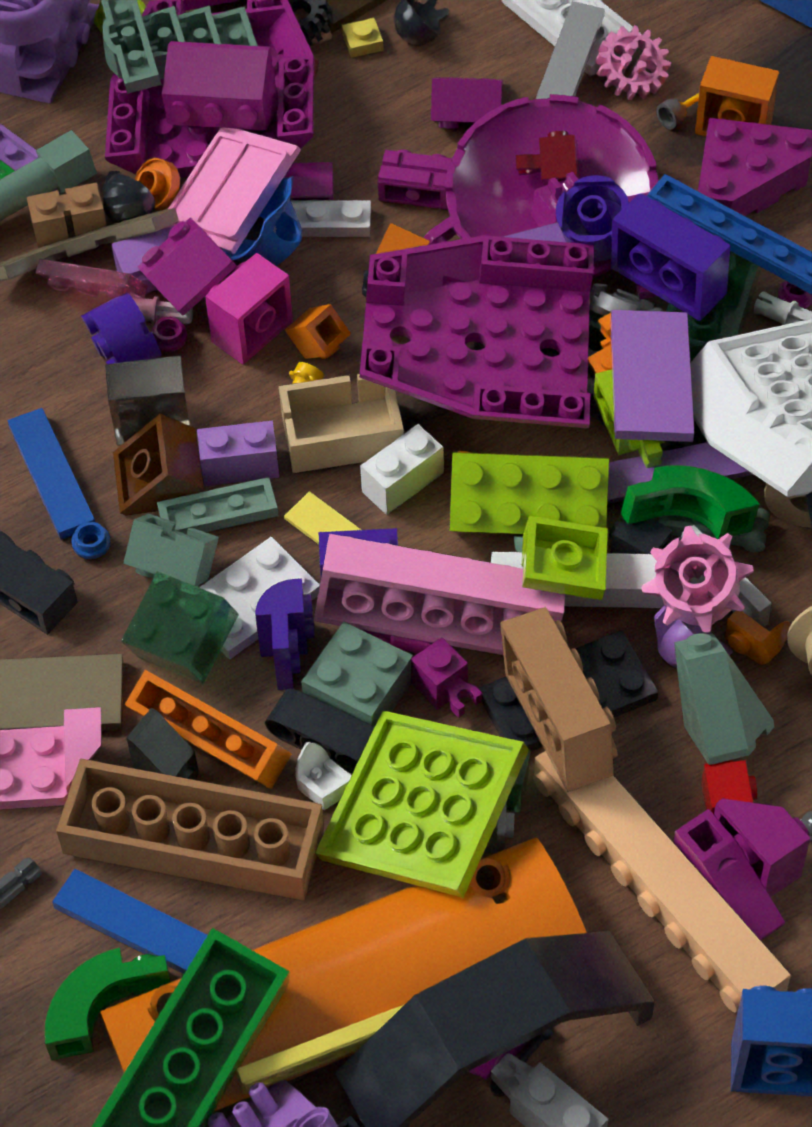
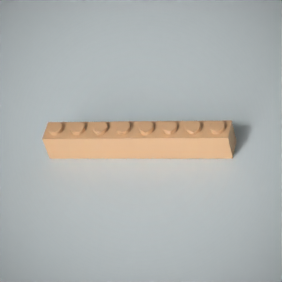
(665, 884)

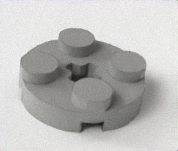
(621, 300)

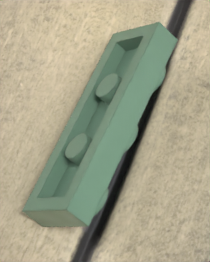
(221, 507)

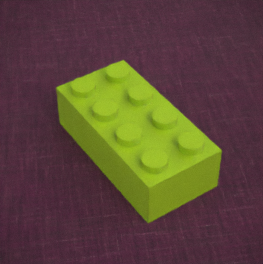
(504, 489)

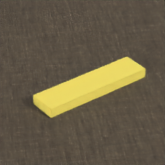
(311, 1053)

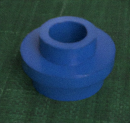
(90, 532)

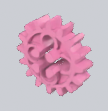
(639, 80)

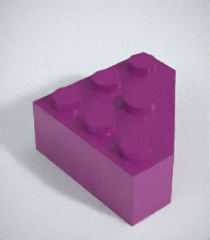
(753, 163)

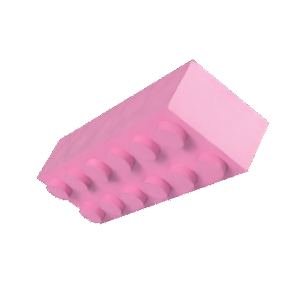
(424, 594)

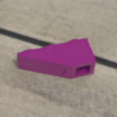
(728, 871)

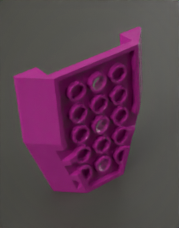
(138, 119)
(492, 292)

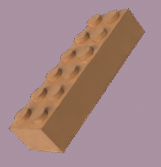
(191, 829)

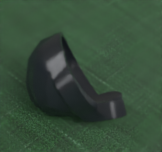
(418, 22)
(125, 197)

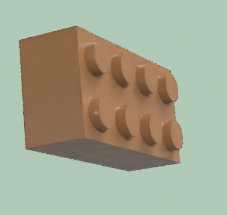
(559, 698)

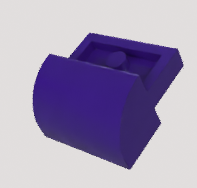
(283, 626)

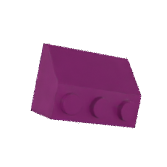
(219, 86)

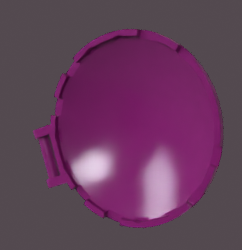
(494, 200)

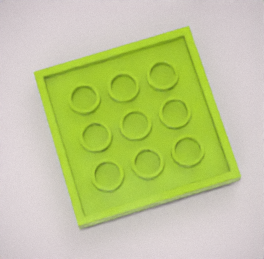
(422, 802)

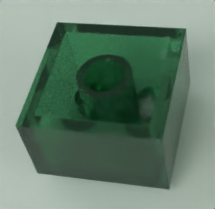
(180, 627)

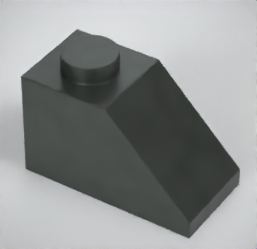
(160, 749)

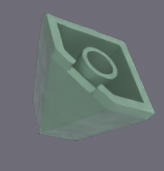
(717, 701)

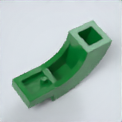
(693, 494)
(91, 990)

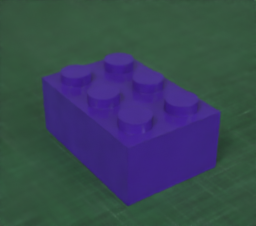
(670, 256)

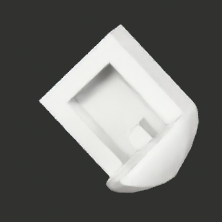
(320, 776)

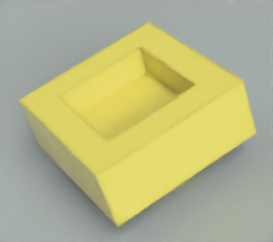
(362, 37)

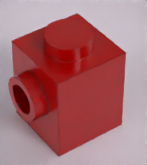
(727, 781)

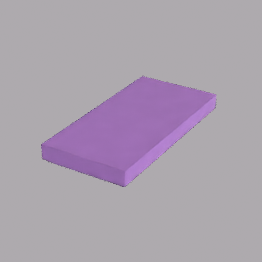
(651, 376)

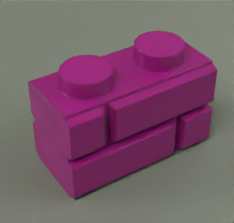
(413, 179)

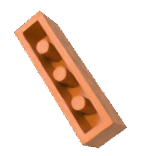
(210, 729)

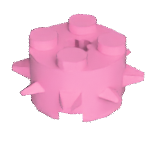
(689, 558)

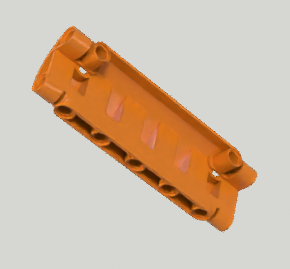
(383, 954)

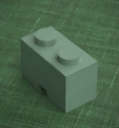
(159, 547)

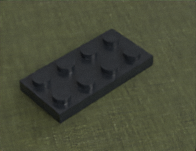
(608, 661)

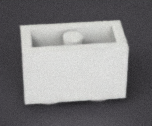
(402, 469)

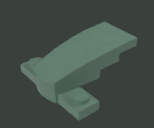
(139, 44)

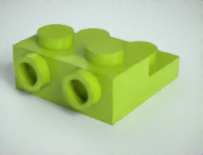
(564, 557)

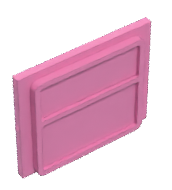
(233, 184)

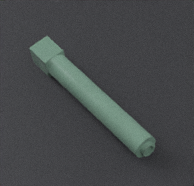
(58, 166)

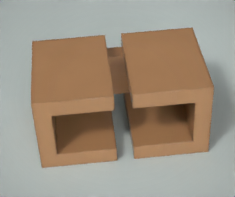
(49, 209)

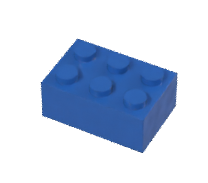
(773, 1042)

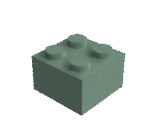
(359, 674)

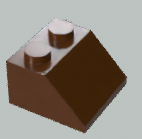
(157, 466)

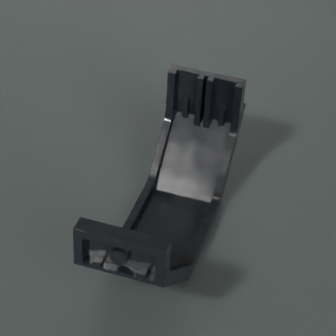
(485, 1015)

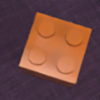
(736, 93)

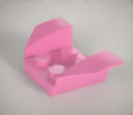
(42, 762)

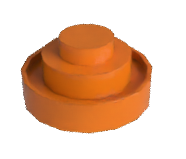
(162, 181)

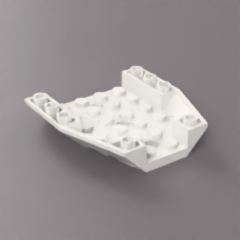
(758, 402)

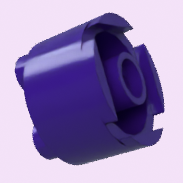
(588, 212)
(121, 331)

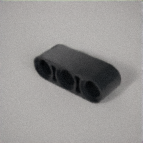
(304, 719)

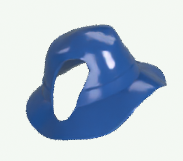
(288, 235)

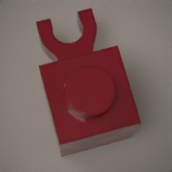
(556, 158)

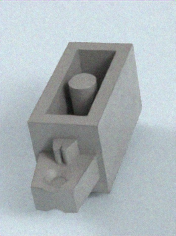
(542, 1098)

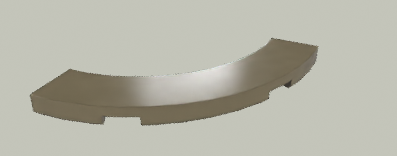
(87, 241)

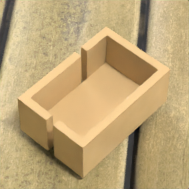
(331, 431)

